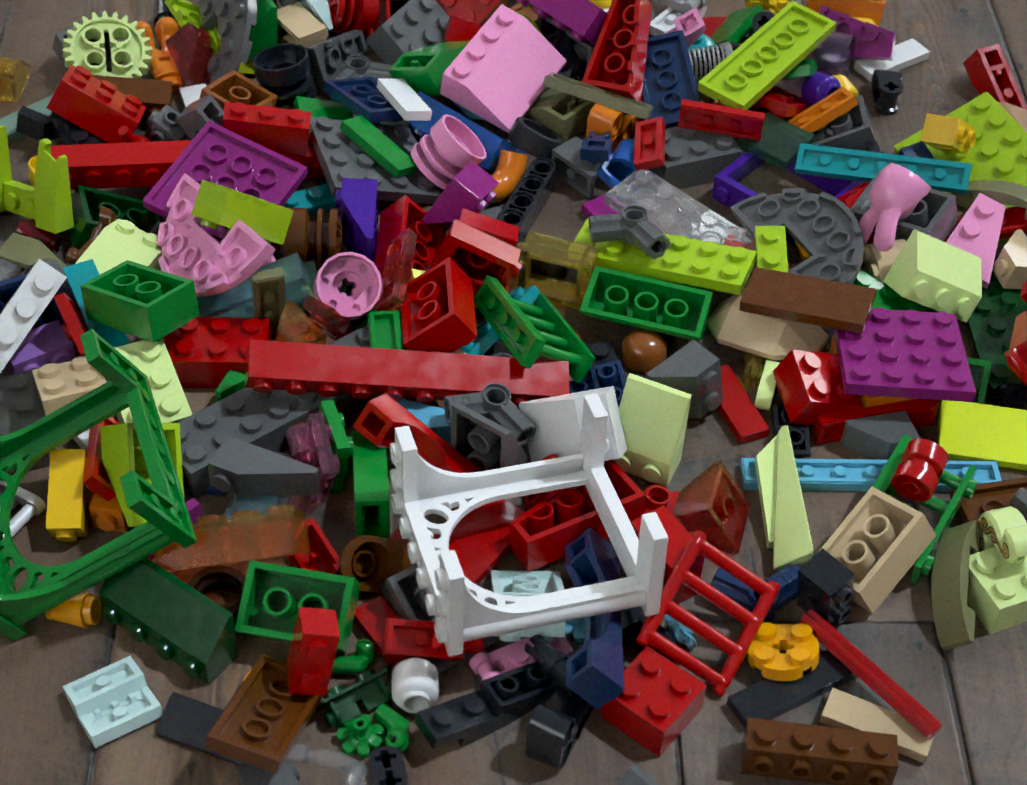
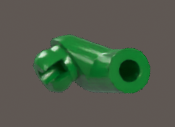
(397, 727)

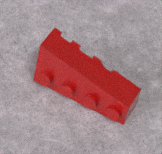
(621, 49)
(548, 527)

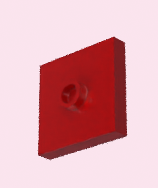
(74, 324)

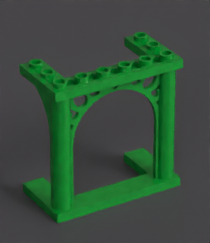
(158, 503)

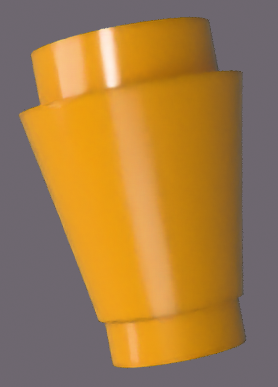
(78, 611)

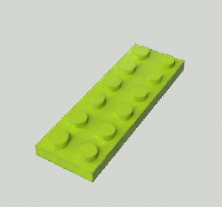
(766, 56)
(684, 262)

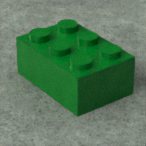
(140, 300)
(277, 591)

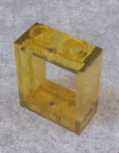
(562, 253)

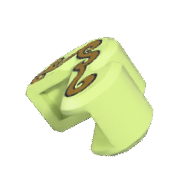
(1005, 530)

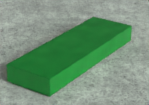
(378, 146)

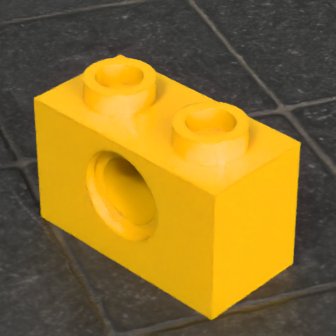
(948, 133)

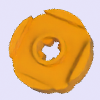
(796, 640)

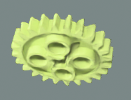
(133, 51)

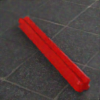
(872, 675)

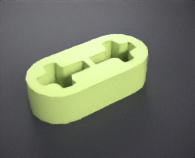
(767, 386)

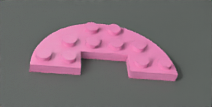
(200, 257)

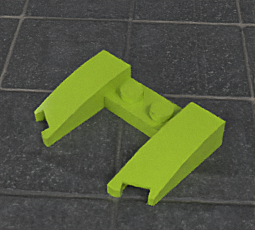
(49, 200)

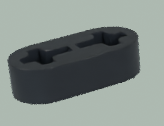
(387, 776)

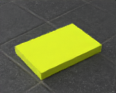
(983, 433)

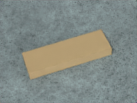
(854, 713)

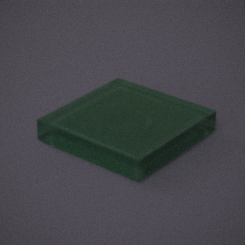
(778, 142)

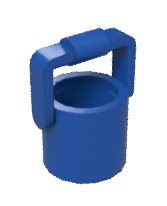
(619, 164)

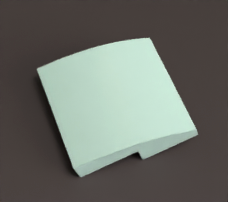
(112, 701)

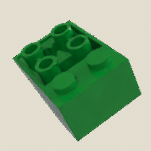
(426, 66)

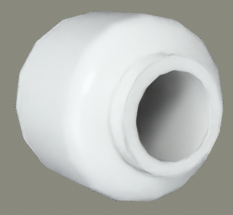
(415, 684)

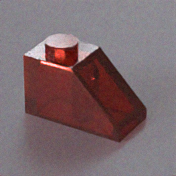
(191, 53)

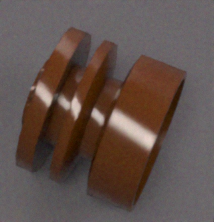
(314, 238)

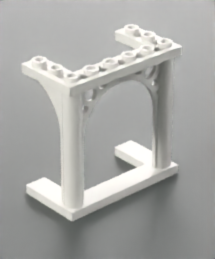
(460, 604)

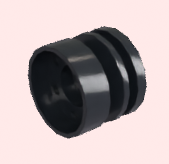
(285, 72)

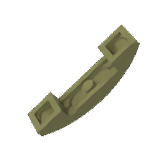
(1000, 191)
(949, 585)

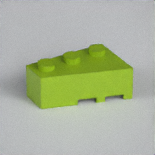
(224, 206)

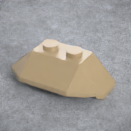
(762, 334)

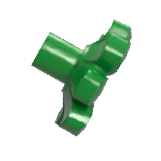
(360, 736)

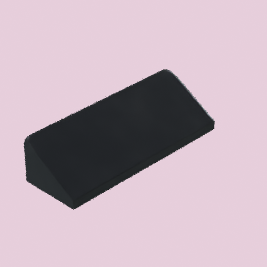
(189, 723)

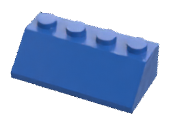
(492, 143)

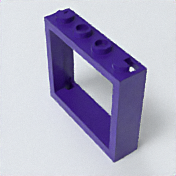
(730, 192)

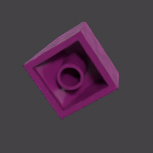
(468, 190)

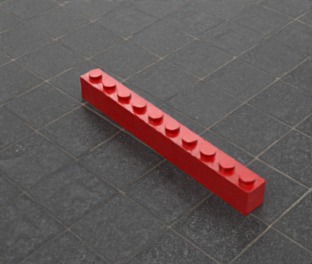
(138, 163)
(396, 372)

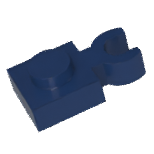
(596, 148)

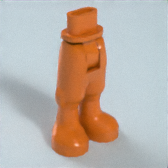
(162, 63)

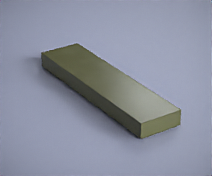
(598, 95)

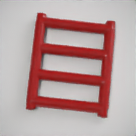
(751, 620)

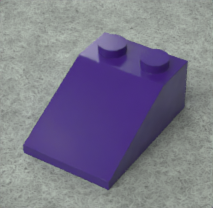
(359, 215)

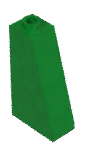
(370, 488)

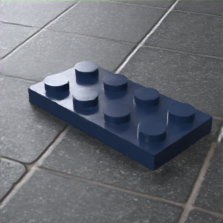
(668, 76)

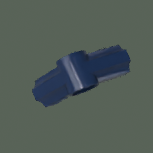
(747, 597)

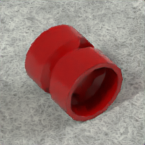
(919, 470)

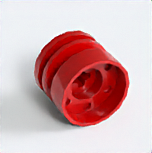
(353, 15)

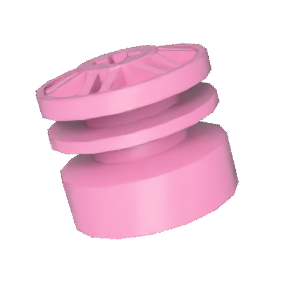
(447, 150)
(355, 271)

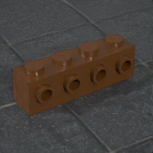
(818, 753)

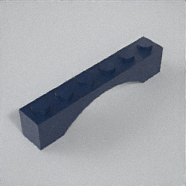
(598, 667)

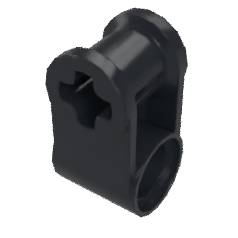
(886, 88)

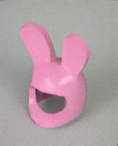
(892, 198)

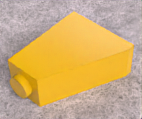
(67, 495)

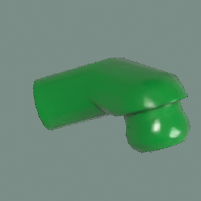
(357, 660)

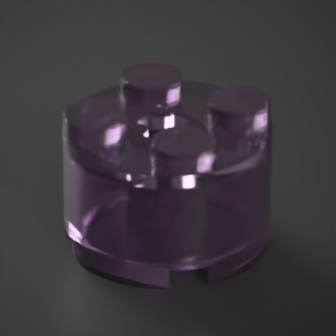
(834, 54)

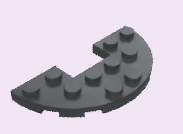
(234, 25)
(817, 224)

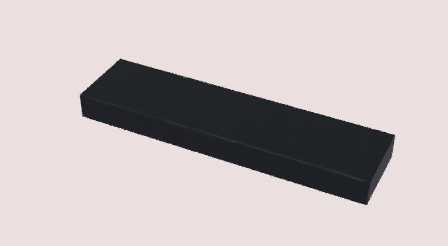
(772, 698)

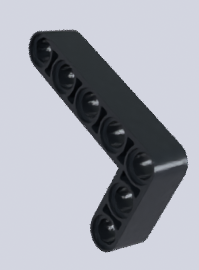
(525, 206)

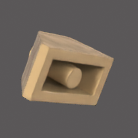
(1012, 262)

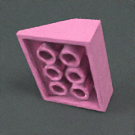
(501, 69)

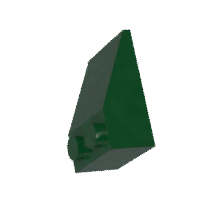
(86, 211)

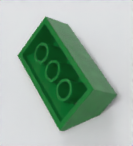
(647, 303)

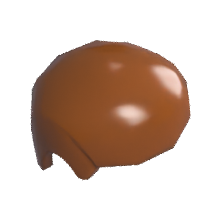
(643, 350)

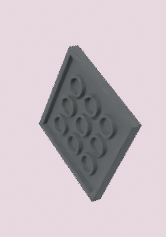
(345, 159)

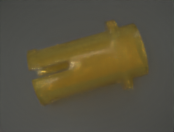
(753, 369)

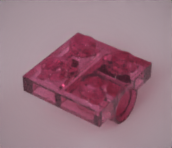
(312, 445)

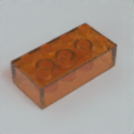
(239, 539)

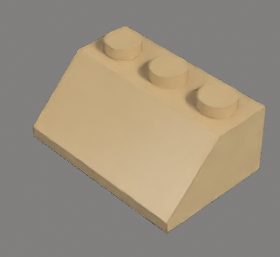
(879, 545)

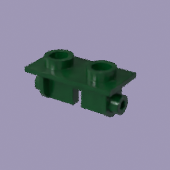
(342, 702)

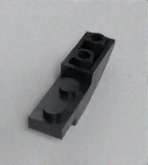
(492, 707)

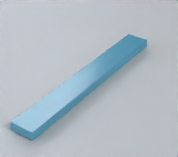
(859, 473)

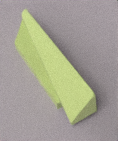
(783, 503)

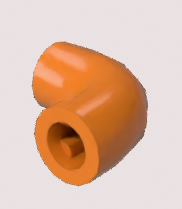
(508, 173)

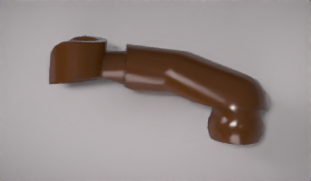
(105, 218)

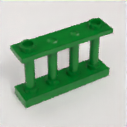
(532, 329)
(964, 488)

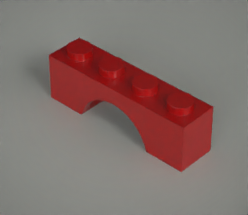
(385, 414)

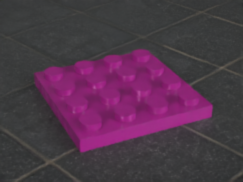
(230, 162)
(906, 357)

